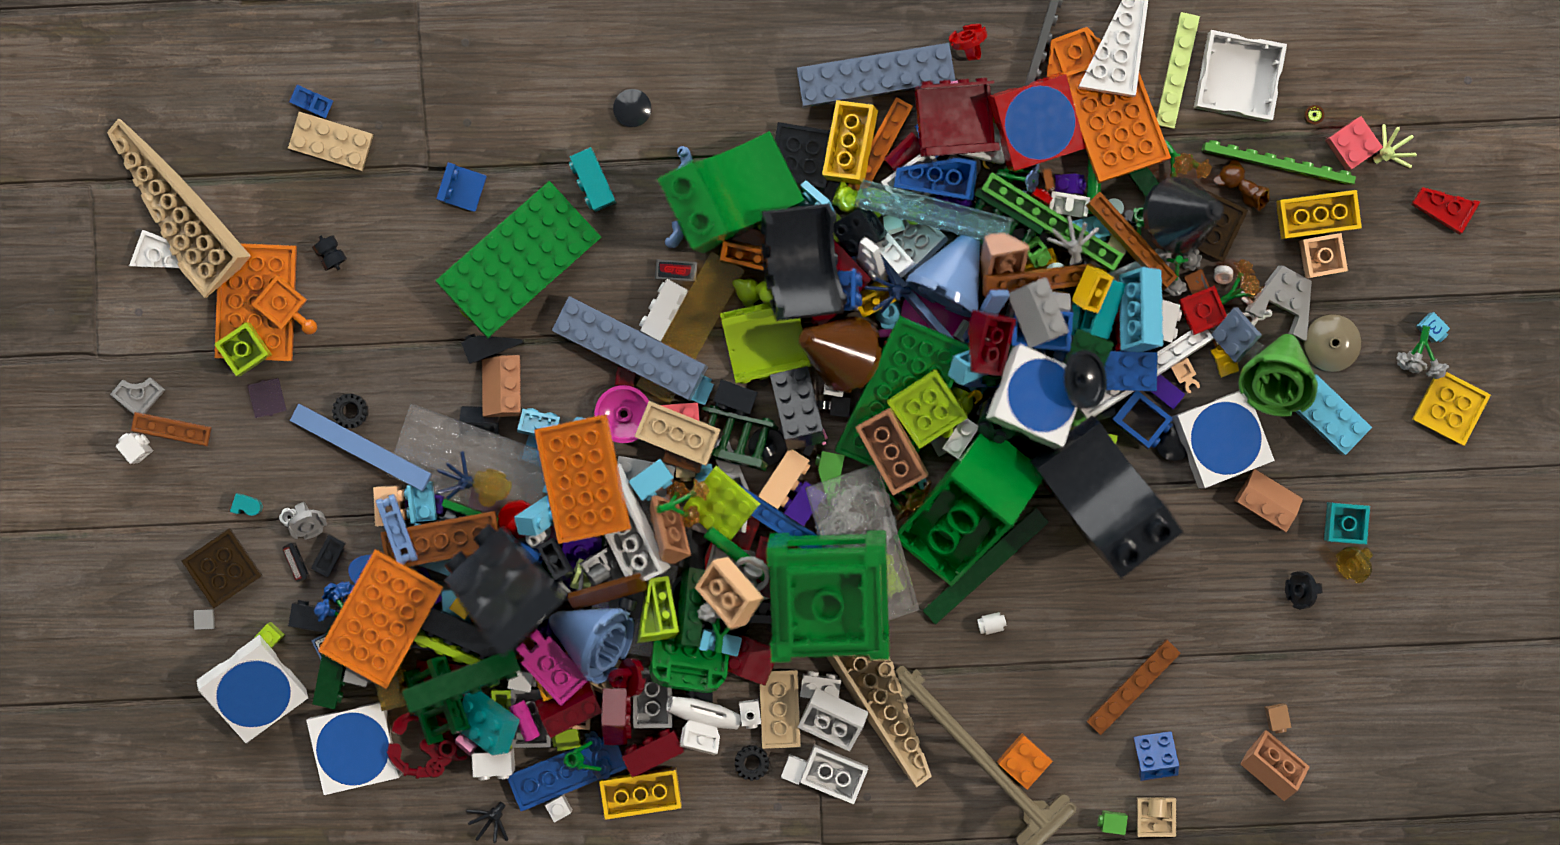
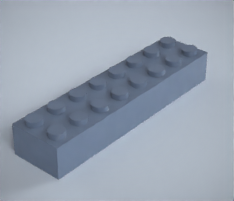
(874, 75)
(630, 348)

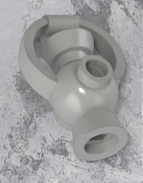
(753, 570)

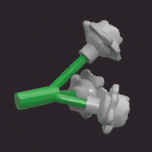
(1191, 260)
(1413, 360)
(707, 612)

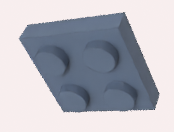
(1236, 334)

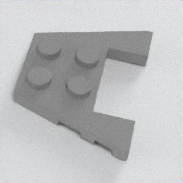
(1288, 292)

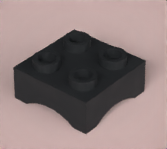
(698, 546)

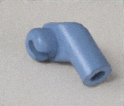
(684, 155)
(676, 237)

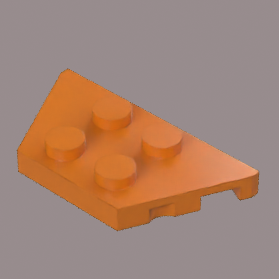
(1072, 51)

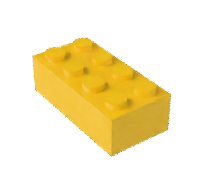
(850, 142)
(1318, 214)
(641, 794)

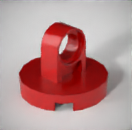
(969, 40)
(507, 515)

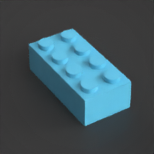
(1141, 310)
(1335, 419)

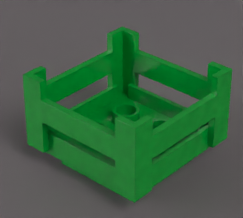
(829, 596)

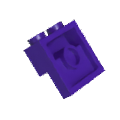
(581, 549)

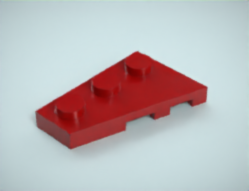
(1447, 209)

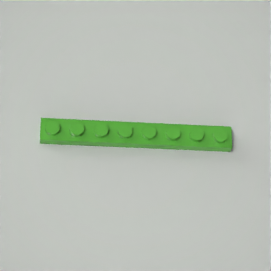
(1286, 164)

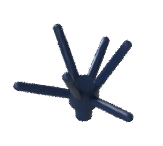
(895, 290)
(464, 482)

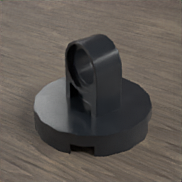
(774, 447)
(1302, 589)
(630, 603)

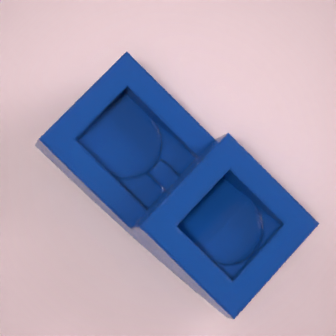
(311, 101)

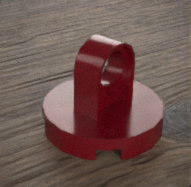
(628, 676)

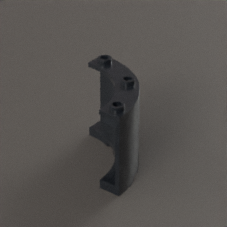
(801, 262)

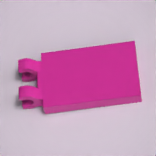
(552, 668)

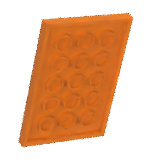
(1117, 129)
(244, 287)
(582, 479)
(380, 618)

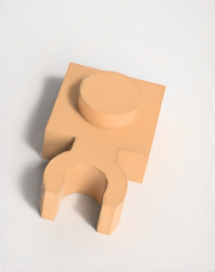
(1184, 372)

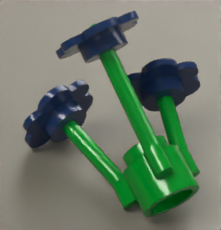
(575, 759)

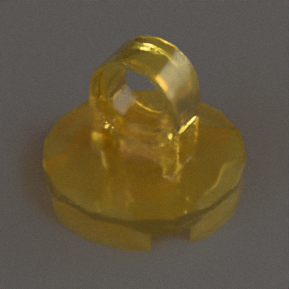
(492, 486)
(1355, 563)

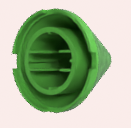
(1279, 379)

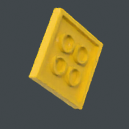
(1451, 408)

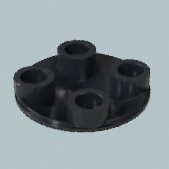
(632, 108)
(1171, 446)

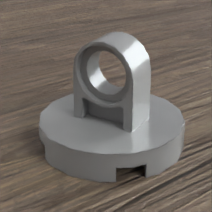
(306, 522)

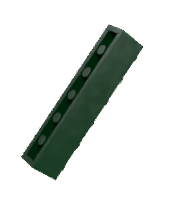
(460, 682)

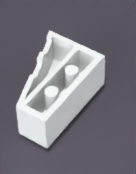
(663, 309)

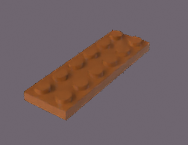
(443, 538)

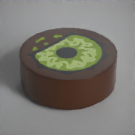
(1314, 114)

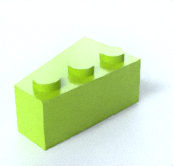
(658, 612)

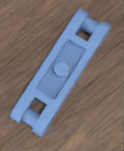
(396, 529)

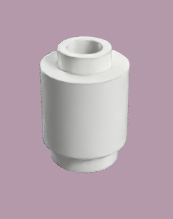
(535, 541)
(991, 623)

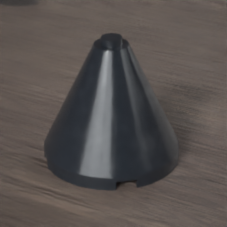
(1180, 214)

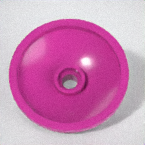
(614, 402)

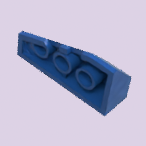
(946, 177)

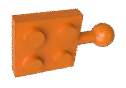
(282, 303)

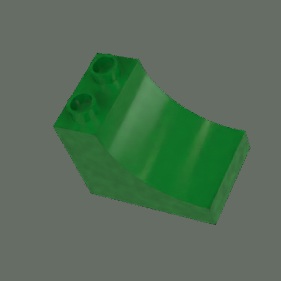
(729, 191)
(970, 507)

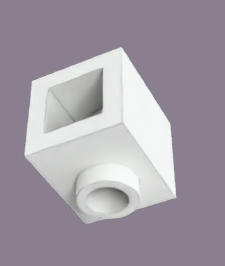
(745, 708)

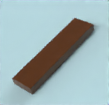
(607, 591)

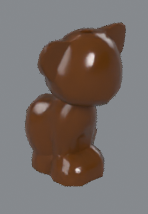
(1233, 176)

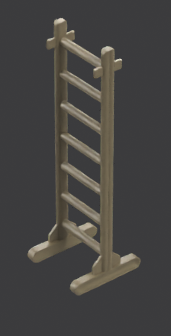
(1040, 817)

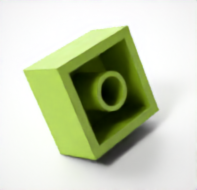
(243, 349)

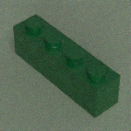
(689, 603)
(329, 683)

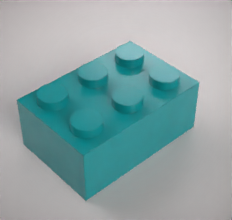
(591, 180)
(490, 723)

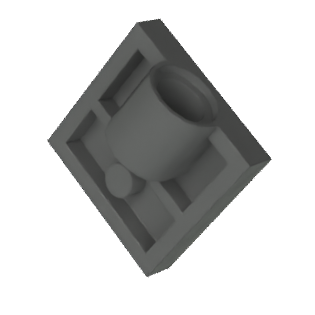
(602, 567)

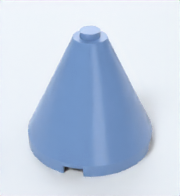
(951, 277)
(594, 639)

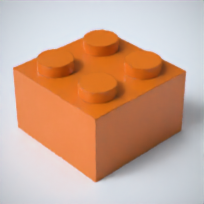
(1024, 761)

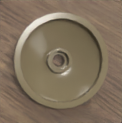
(1319, 343)

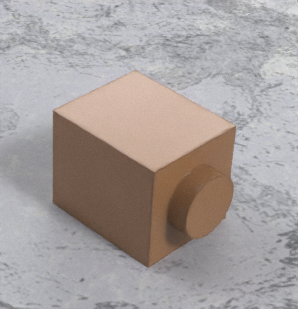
(1278, 717)

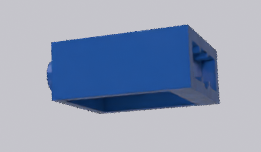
(1154, 440)

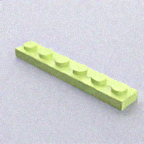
(1177, 70)

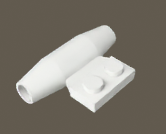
(702, 722)

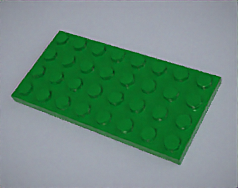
(518, 259)
(906, 358)

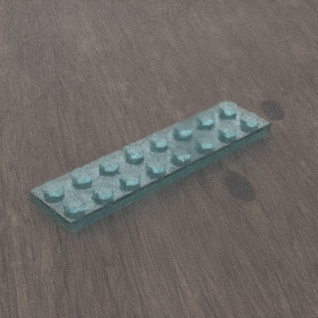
(930, 211)

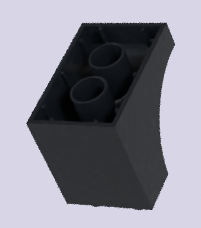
(1106, 498)

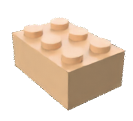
(784, 478)
(729, 592)

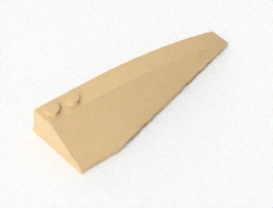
(195, 235)
(879, 693)

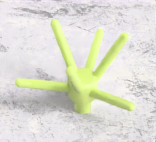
(1387, 151)

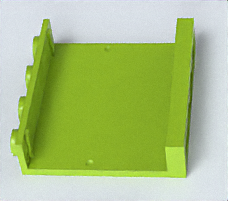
(761, 344)

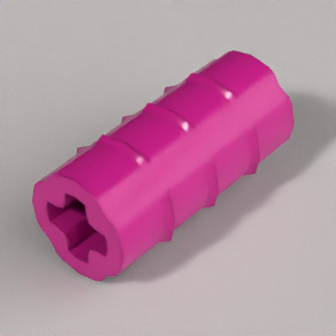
(526, 724)

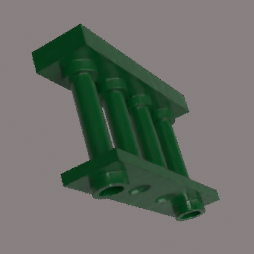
(1000, 208)
(738, 457)
(453, 711)

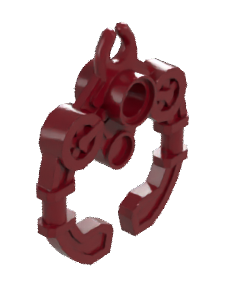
(433, 767)

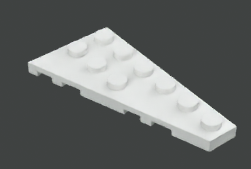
(1119, 53)

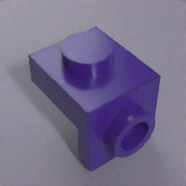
(1070, 183)

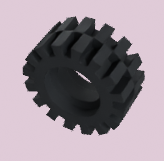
(339, 415)
(751, 751)

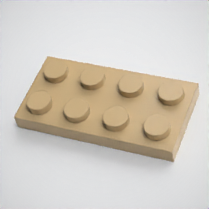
(330, 141)
(677, 433)
(780, 710)

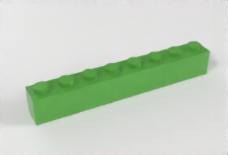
(1044, 216)

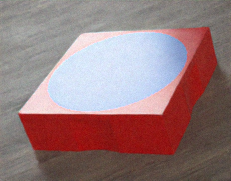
(1037, 122)

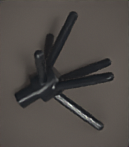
(494, 816)

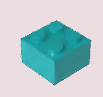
(1347, 523)

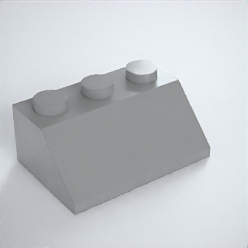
(1037, 312)

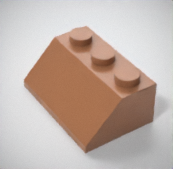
(1002, 255)
(501, 386)
(1269, 500)
(669, 532)
(1275, 765)

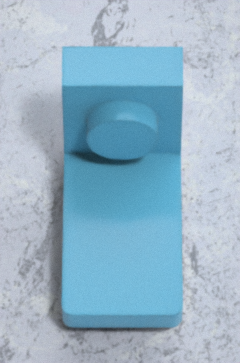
(730, 645)

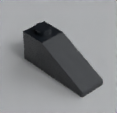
(480, 347)

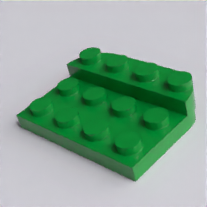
(686, 667)

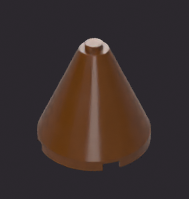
(843, 352)

